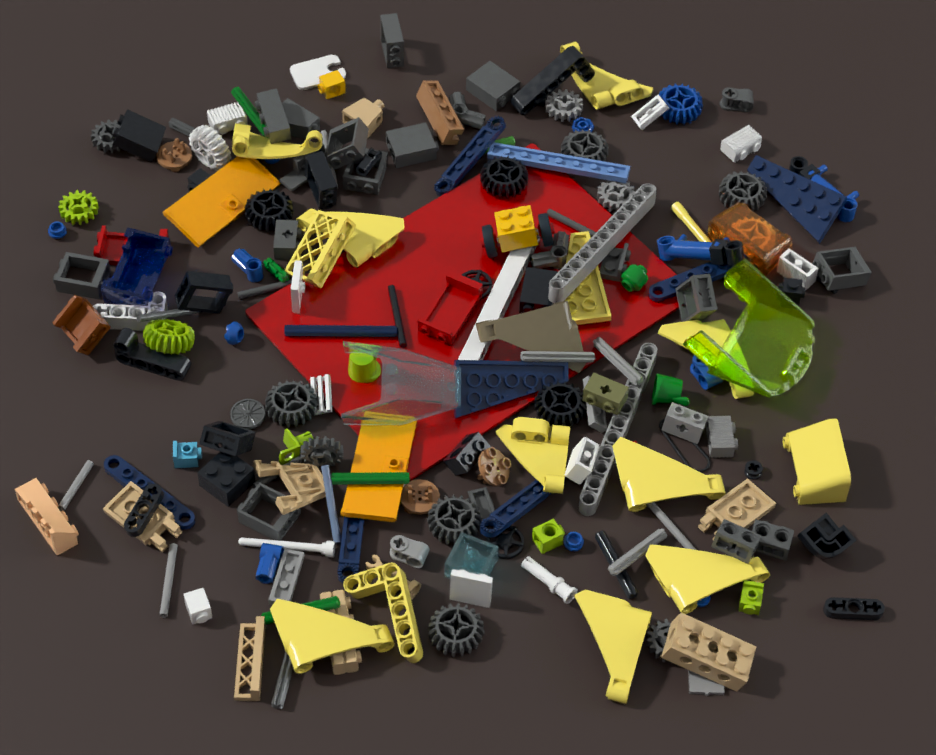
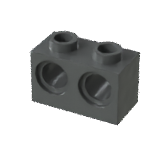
(736, 541)
(770, 543)

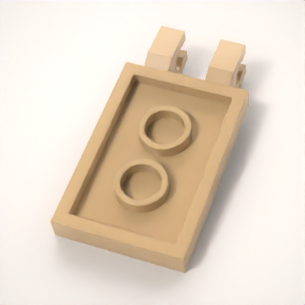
(122, 505)
(738, 506)

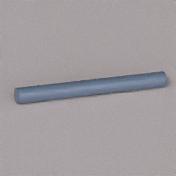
(331, 504)

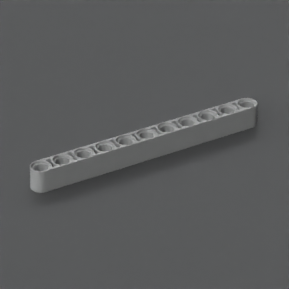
(601, 243)
(644, 365)

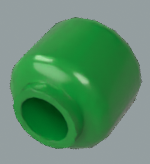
(634, 278)

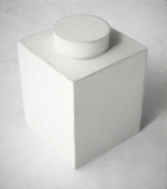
(198, 606)

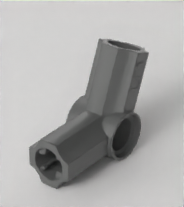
(466, 116)
(556, 256)

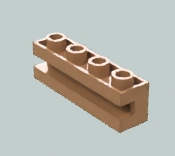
(439, 112)

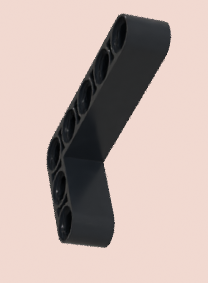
(550, 78)

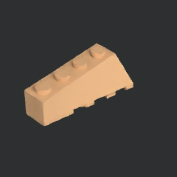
(47, 516)

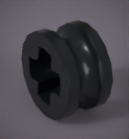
(756, 466)

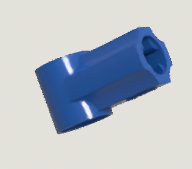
(248, 265)
(269, 559)

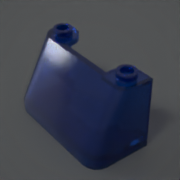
(137, 269)

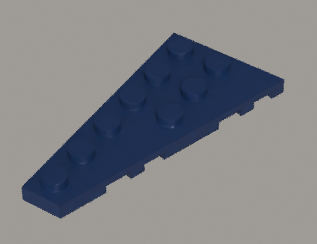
(802, 198)
(495, 382)

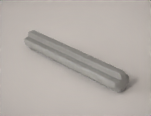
(549, 356)
(619, 362)
(637, 552)

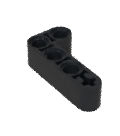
(138, 355)

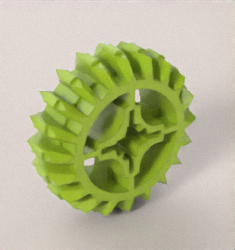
(168, 336)

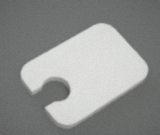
(307, 73)

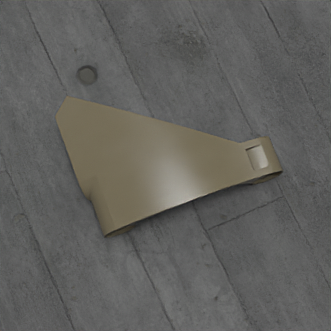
(537, 330)

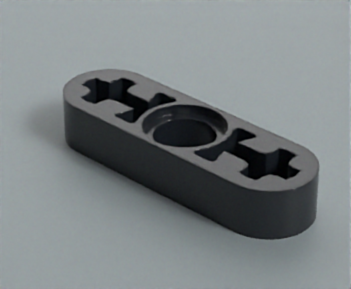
(143, 519)
(847, 614)

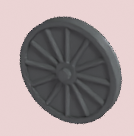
(247, 413)

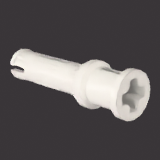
(555, 584)

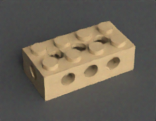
(708, 652)

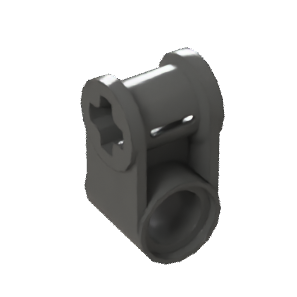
(738, 99)

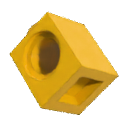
(331, 84)

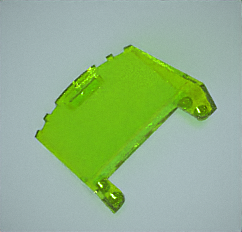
(767, 344)

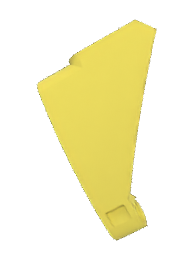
(608, 88)
(539, 449)
(655, 477)
(695, 574)
(316, 633)

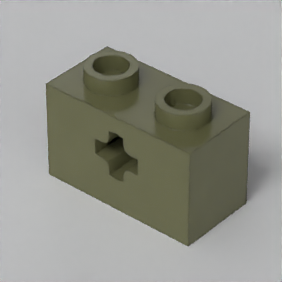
(605, 393)

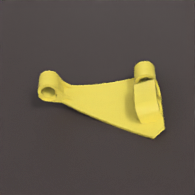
(258, 147)
(370, 237)
(717, 330)
(619, 635)

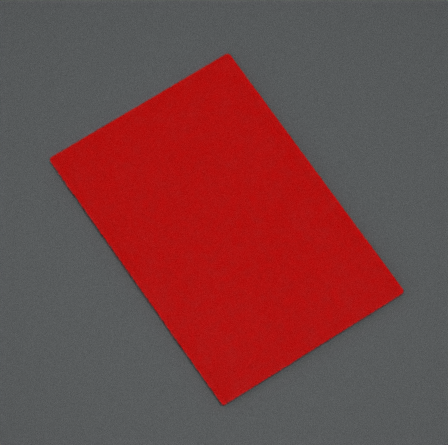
(433, 241)

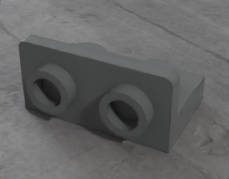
(614, 263)

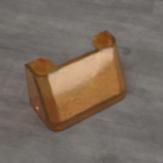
(759, 238)

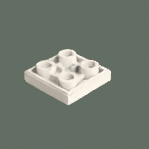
(471, 588)

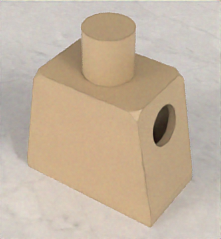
(367, 111)

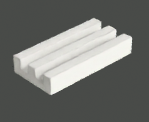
(651, 114)
(327, 378)

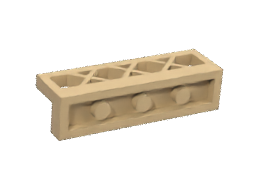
(257, 658)

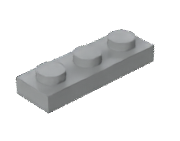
(595, 415)
(287, 575)

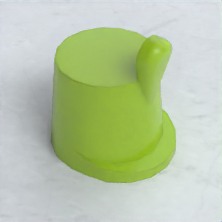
(363, 367)

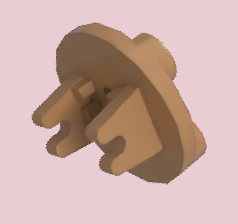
(174, 155)
(493, 467)
(410, 496)

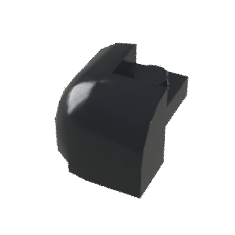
(825, 538)

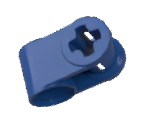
(699, 369)

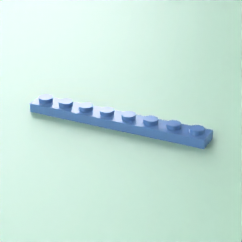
(561, 162)

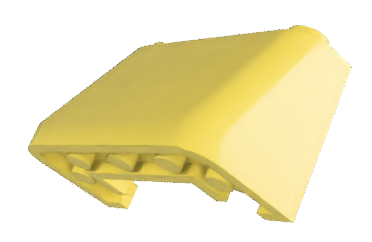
(819, 463)

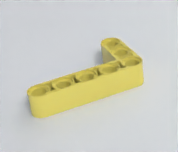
(396, 604)

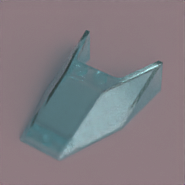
(410, 387)

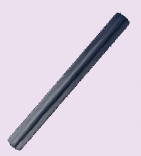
(341, 330)

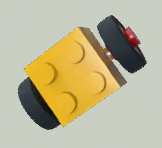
(516, 231)

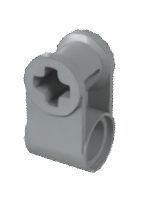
(409, 552)

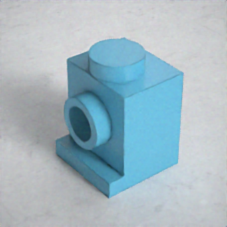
(186, 454)

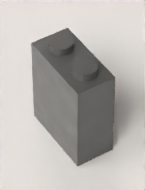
(492, 85)
(411, 145)

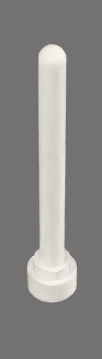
(326, 549)

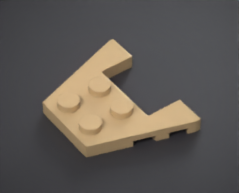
(301, 480)

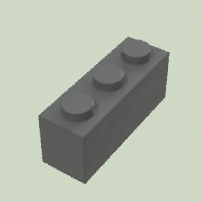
(272, 116)

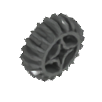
(585, 145)
(744, 189)
(289, 397)
(458, 510)
(444, 625)

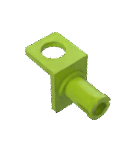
(293, 444)

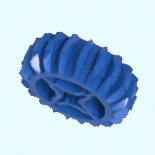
(683, 103)

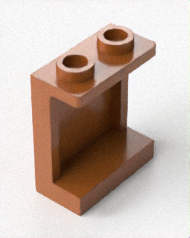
(82, 324)

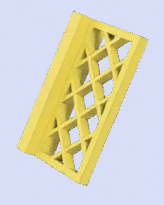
(329, 252)

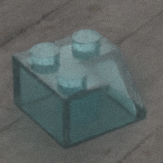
(471, 555)

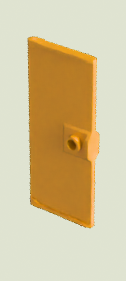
(219, 199)
(379, 450)

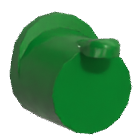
(668, 390)

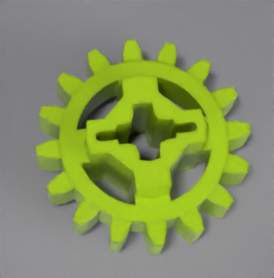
(78, 207)

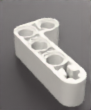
(126, 315)

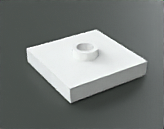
(297, 287)

